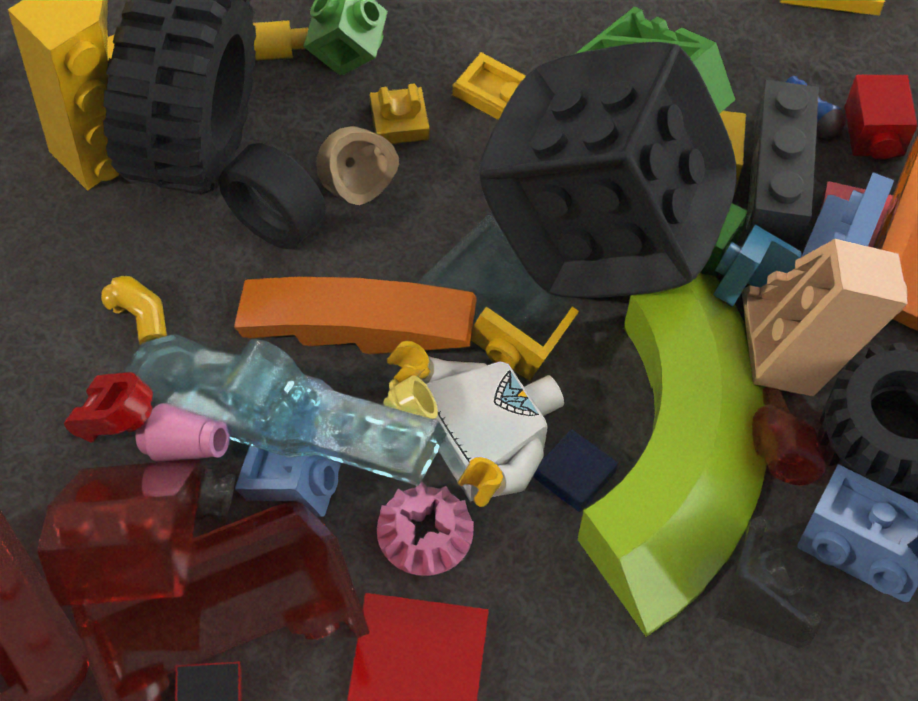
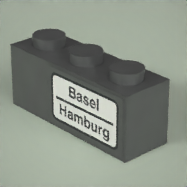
(783, 161)

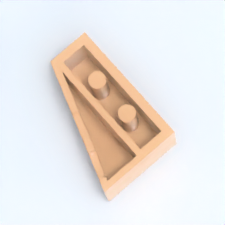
(820, 314)

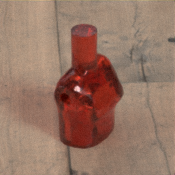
(786, 441)

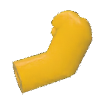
(130, 295)

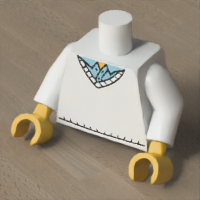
(488, 417)

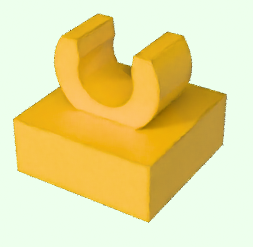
(400, 114)

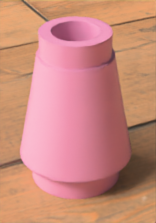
(181, 435)

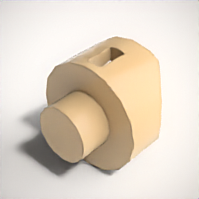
(356, 164)

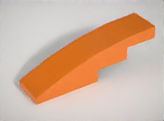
(356, 311)

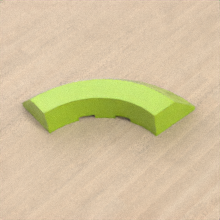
(700, 476)

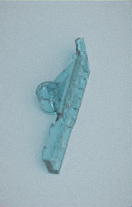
(284, 411)

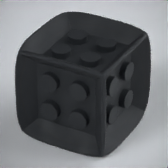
(611, 172)

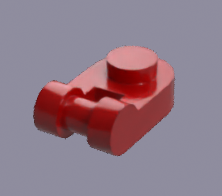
(113, 405)

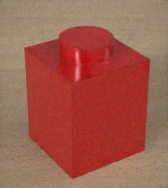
(880, 115)

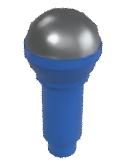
(829, 116)

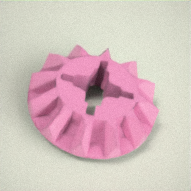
(435, 551)

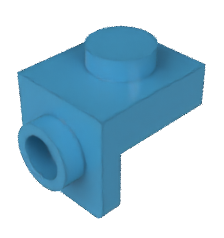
(753, 263)

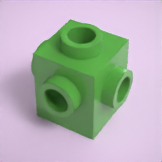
(345, 32)

